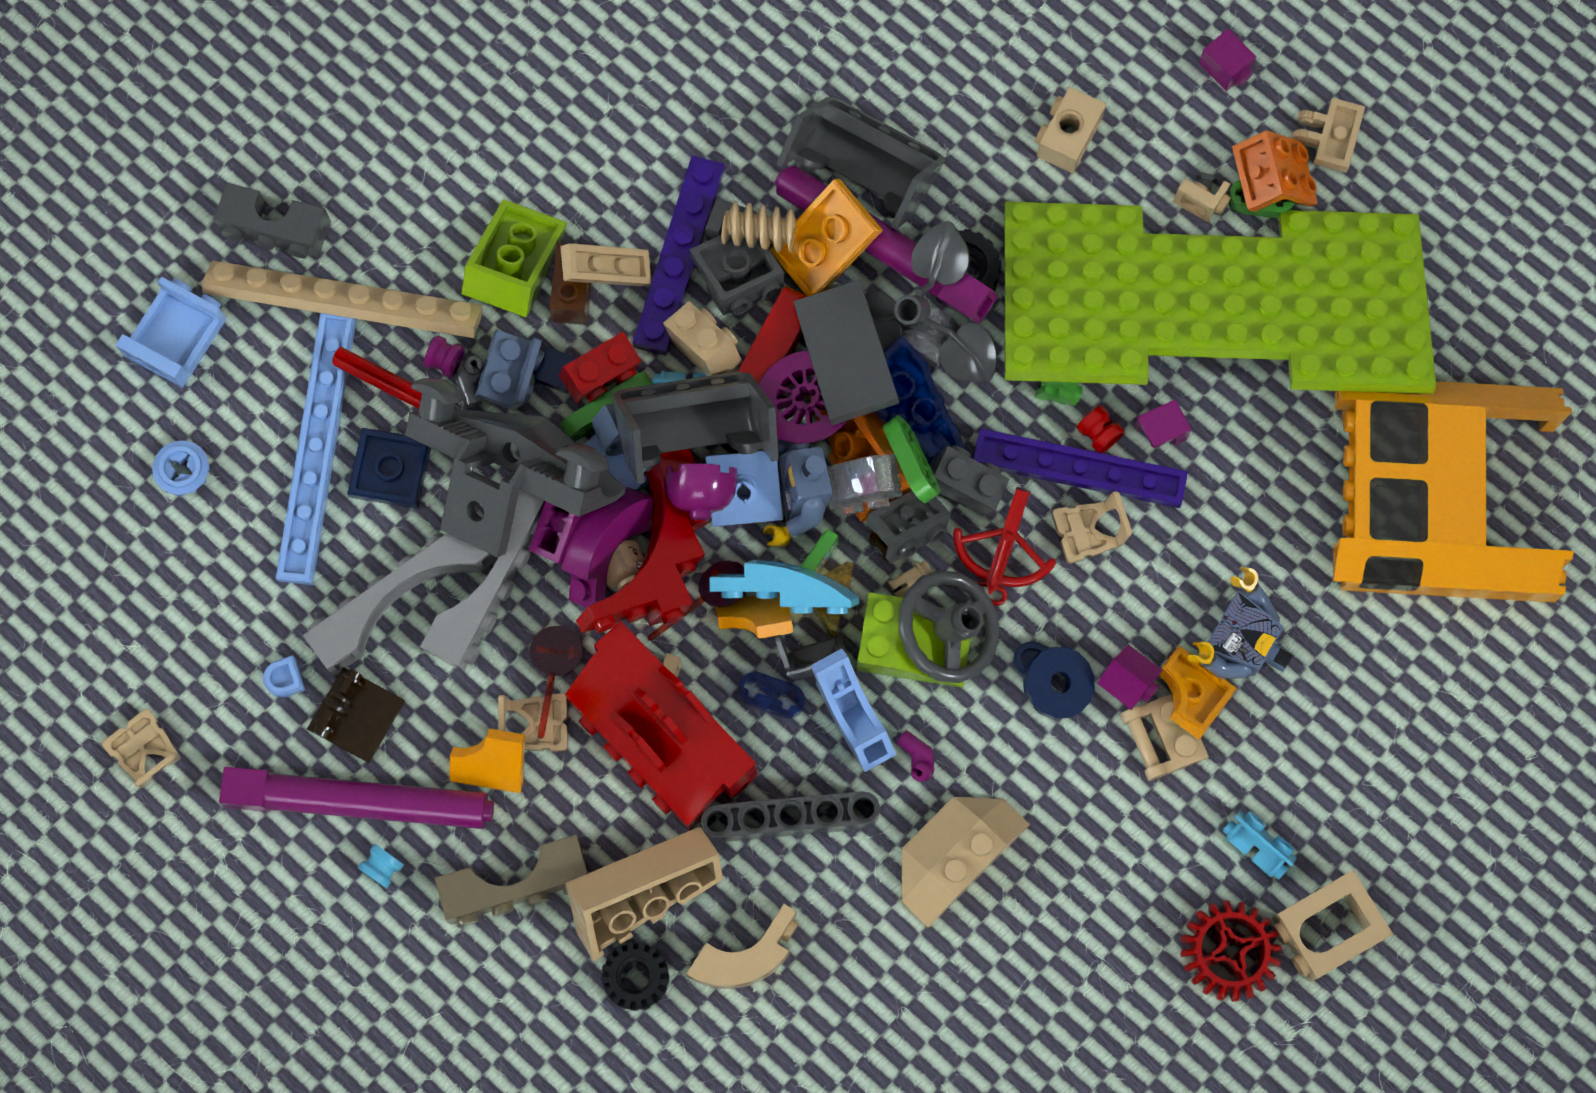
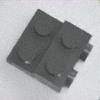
(737, 273)

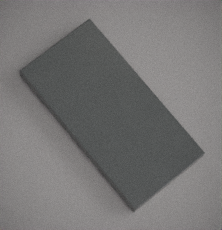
(846, 352)

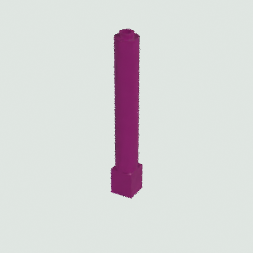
(894, 249)
(346, 798)

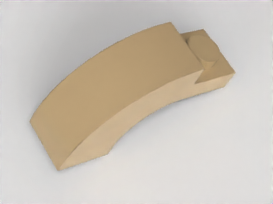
(750, 966)

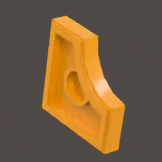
(756, 615)
(1195, 692)
(492, 763)

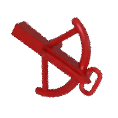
(994, 576)

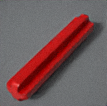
(376, 376)

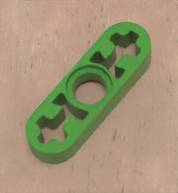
(579, 423)
(911, 459)

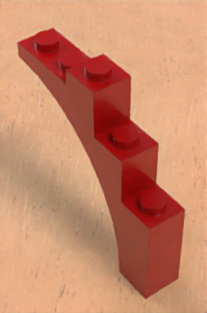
(671, 554)

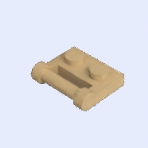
(1179, 745)

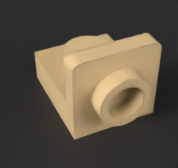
(1199, 201)

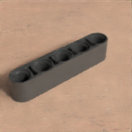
(806, 806)

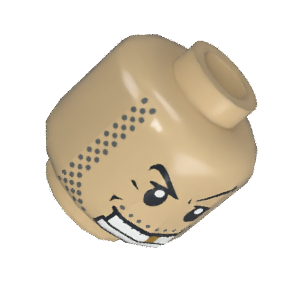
(624, 564)

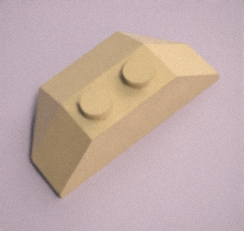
(955, 852)

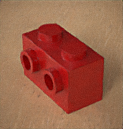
(600, 368)

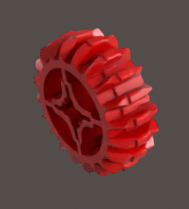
(1236, 967)

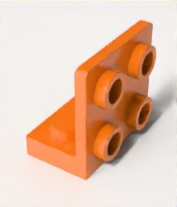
(1274, 170)

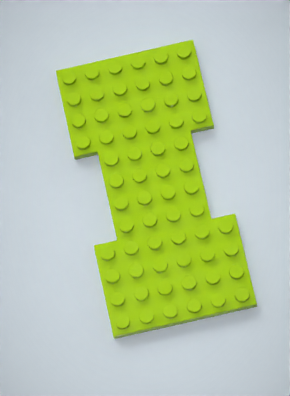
(1328, 295)

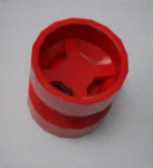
(1100, 429)

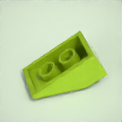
(512, 258)
(882, 647)

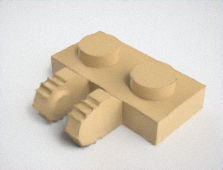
(1337, 136)

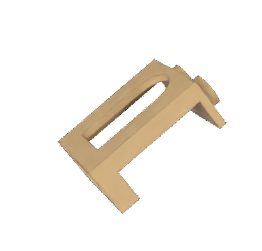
(1318, 964)

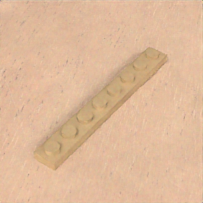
(342, 299)

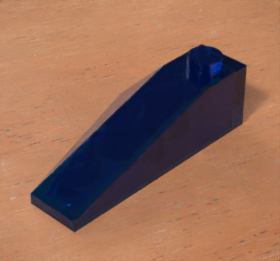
(919, 400)

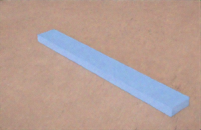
(315, 453)

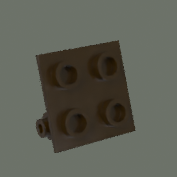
(356, 714)

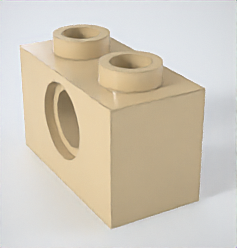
(1064, 148)

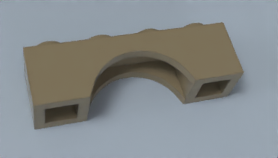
(467, 896)

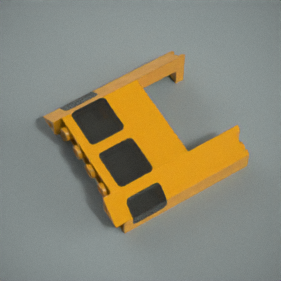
(1422, 494)

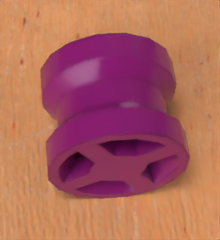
(444, 356)

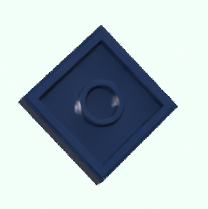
(389, 468)

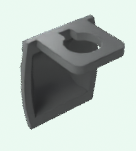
(798, 661)

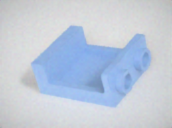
(174, 332)

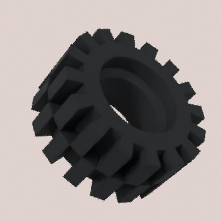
(616, 963)

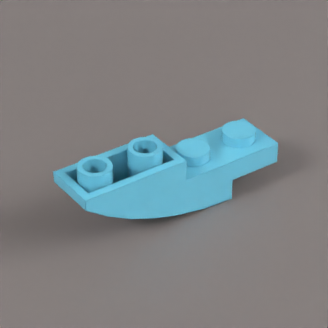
(797, 586)

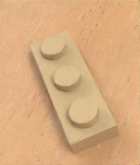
(605, 265)

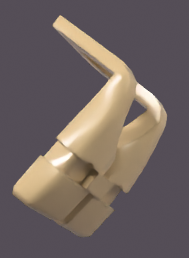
(1079, 531)
(531, 708)
(134, 743)

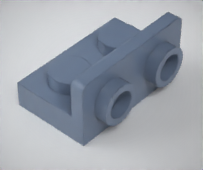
(509, 370)

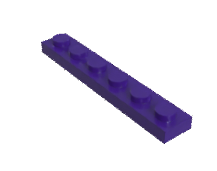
(674, 264)
(1081, 468)

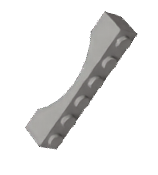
(458, 630)
(345, 633)

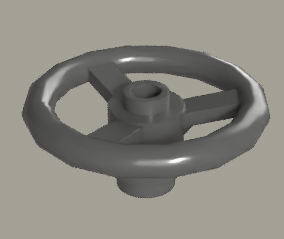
(950, 626)

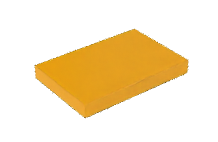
(827, 239)

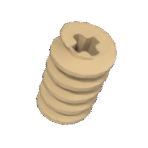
(759, 226)

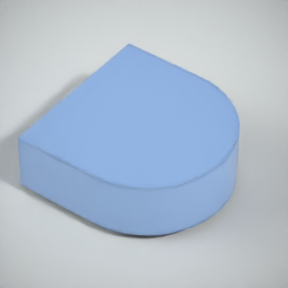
(283, 678)

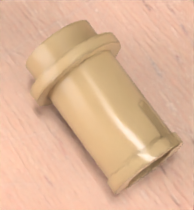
(909, 577)

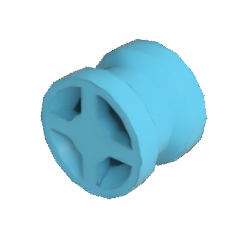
(380, 866)

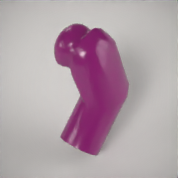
(921, 756)

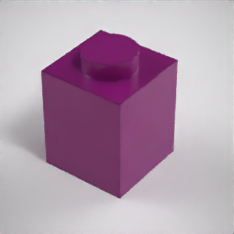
(1228, 60)
(1130, 677)

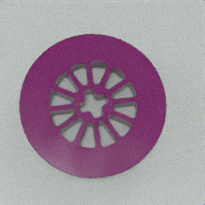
(774, 386)

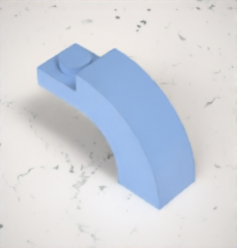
(852, 710)

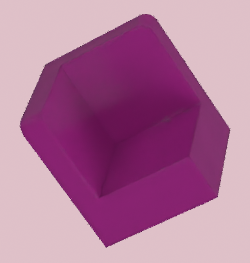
(1164, 425)

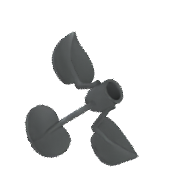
(945, 259)

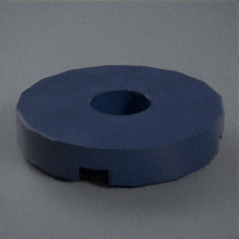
(1078, 679)

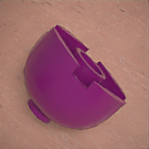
(700, 488)

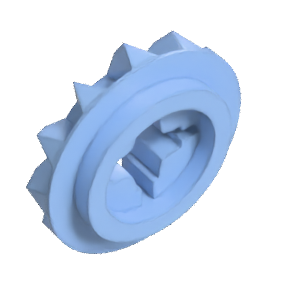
(178, 453)

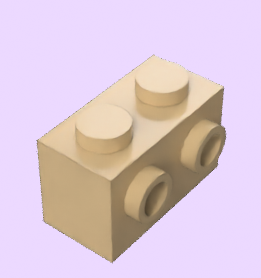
(702, 341)

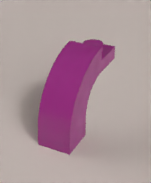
(596, 540)

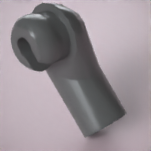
(468, 380)

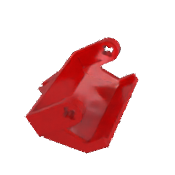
(657, 728)

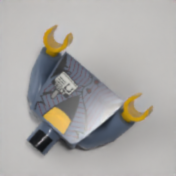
(803, 490)
(1244, 634)

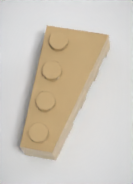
(641, 889)

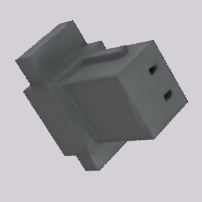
(1207, 179)

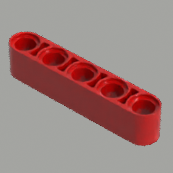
(776, 337)

